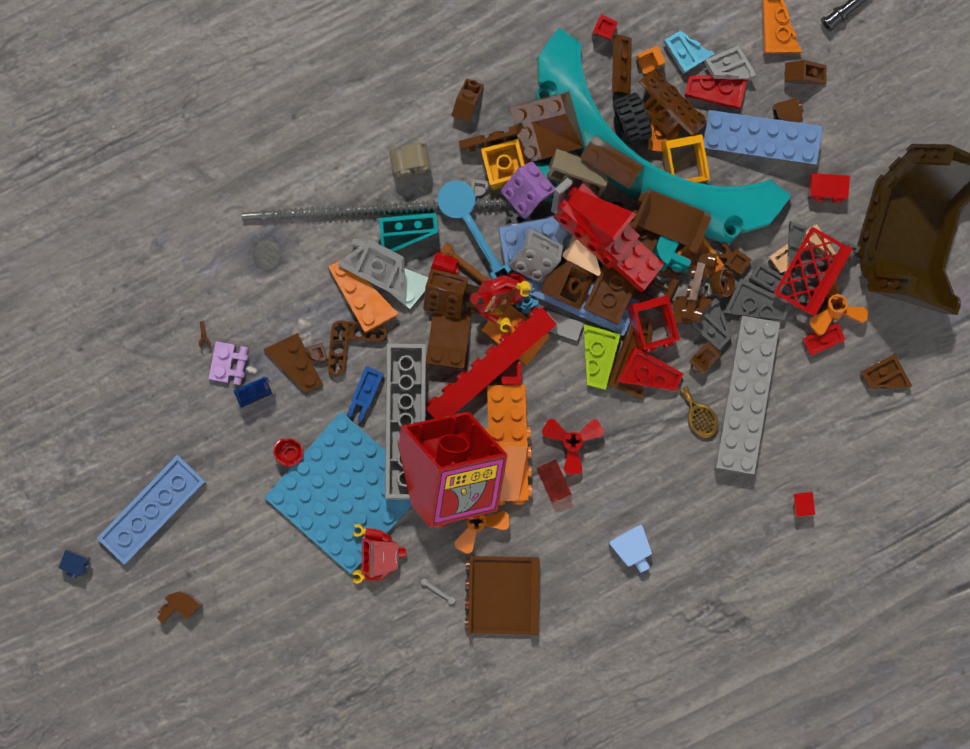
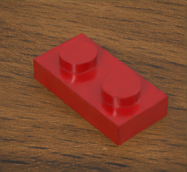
(816, 343)

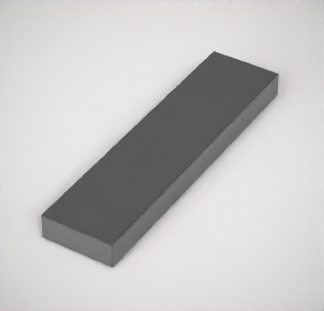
(770, 279)

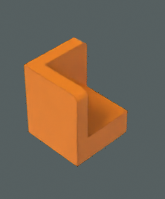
(650, 60)

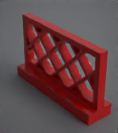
(827, 280)

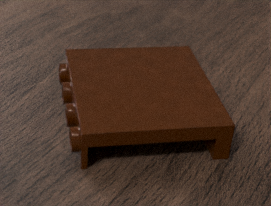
(502, 595)

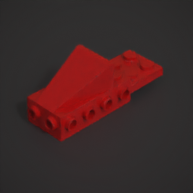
(607, 235)

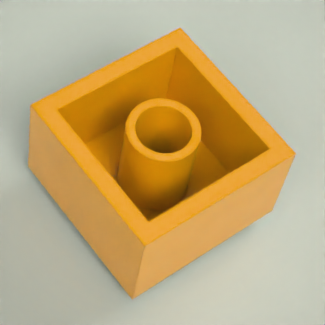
(502, 162)

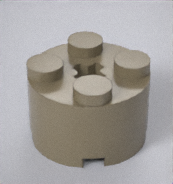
(410, 159)

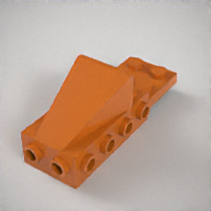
(510, 431)

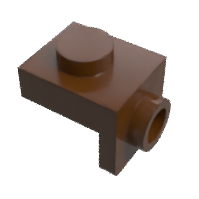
(704, 357)

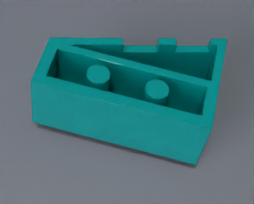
(406, 229)

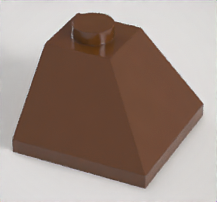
(568, 284)

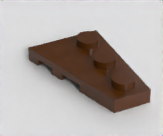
(469, 145)
(294, 361)

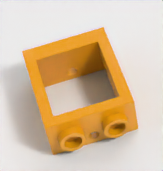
(700, 154)

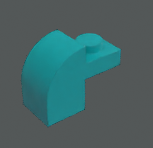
(666, 253)

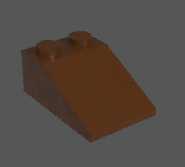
(448, 341)

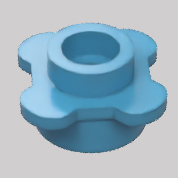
(527, 304)

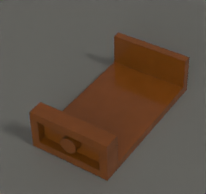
(671, 218)

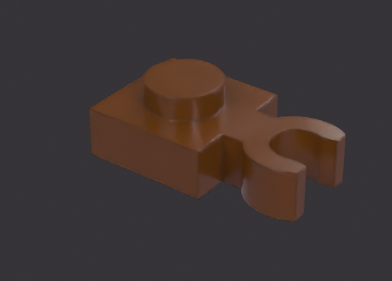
(735, 261)

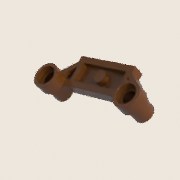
(703, 261)

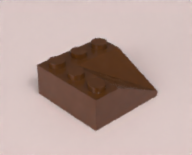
(546, 126)

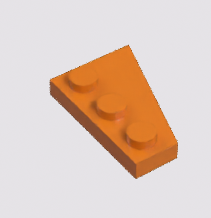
(777, 29)

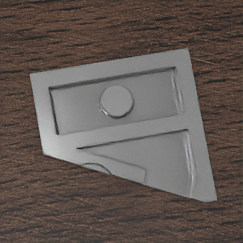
(730, 65)

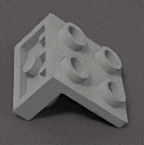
(537, 256)

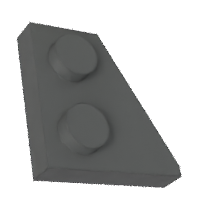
(713, 325)

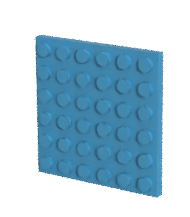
(336, 488)

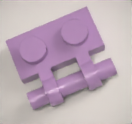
(222, 363)

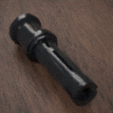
(840, 14)

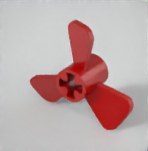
(555, 431)

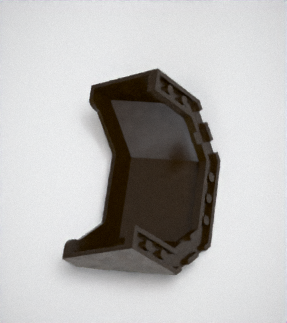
(914, 225)

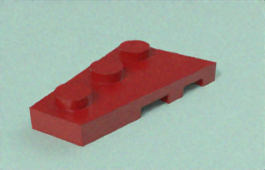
(716, 91)
(648, 371)

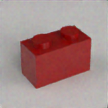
(828, 187)

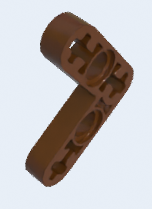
(348, 334)

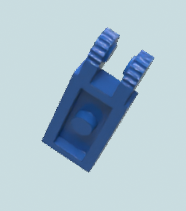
(365, 391)

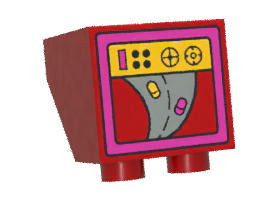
(451, 468)

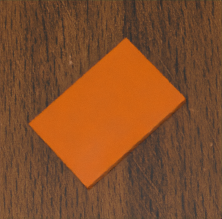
(495, 333)

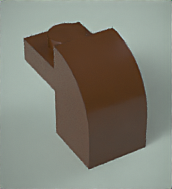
(182, 602)

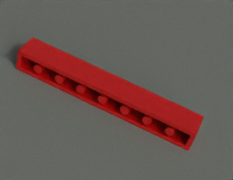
(492, 365)

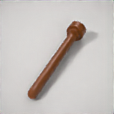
(449, 251)

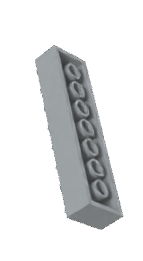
(747, 395)
(403, 406)

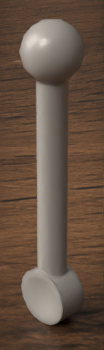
(451, 600)

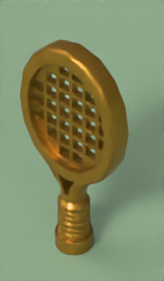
(687, 395)

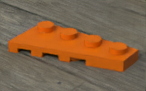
(363, 299)

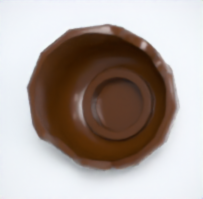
(722, 283)

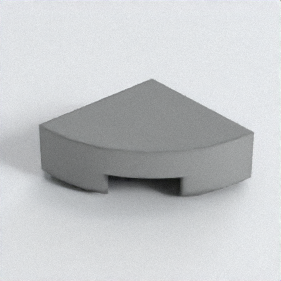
(479, 187)

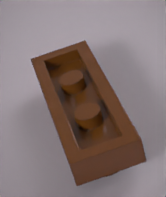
(621, 65)

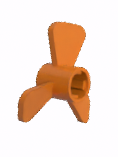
(821, 321)
(466, 540)

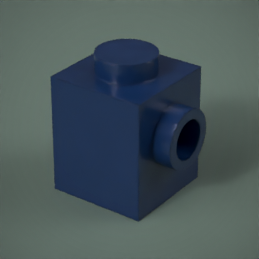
(74, 564)

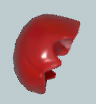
(288, 452)

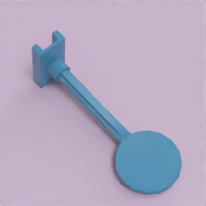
(456, 201)

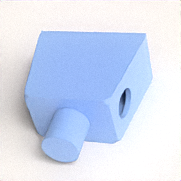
(633, 548)

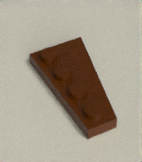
(626, 348)

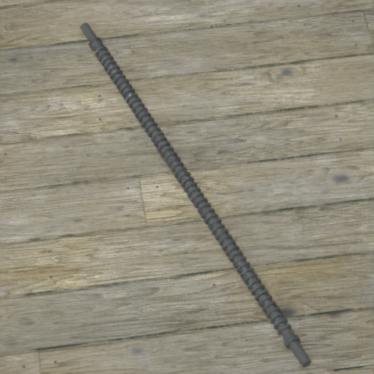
(263, 215)

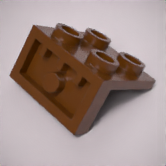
(445, 293)

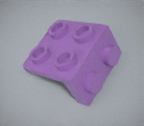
(527, 189)

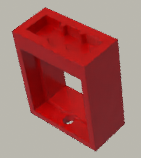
(664, 303)

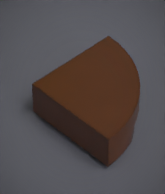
(316, 353)

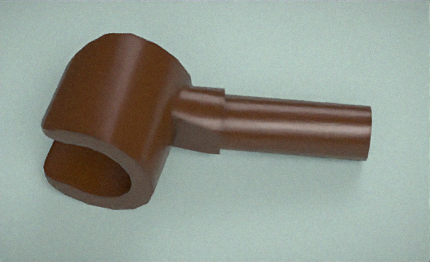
(203, 335)

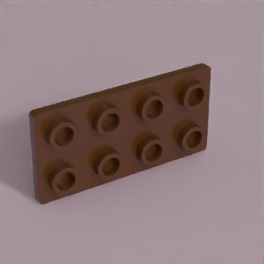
(668, 106)

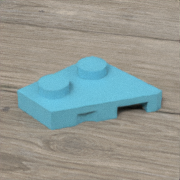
(686, 51)

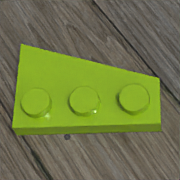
(599, 355)

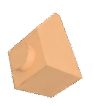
(581, 256)

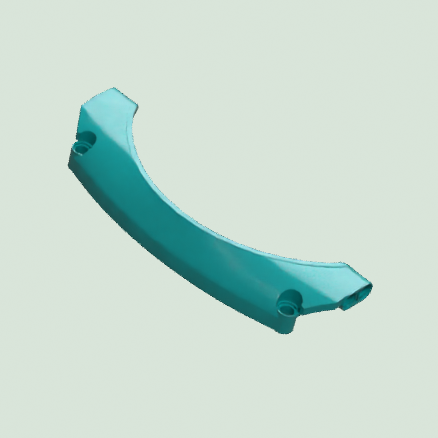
(730, 206)

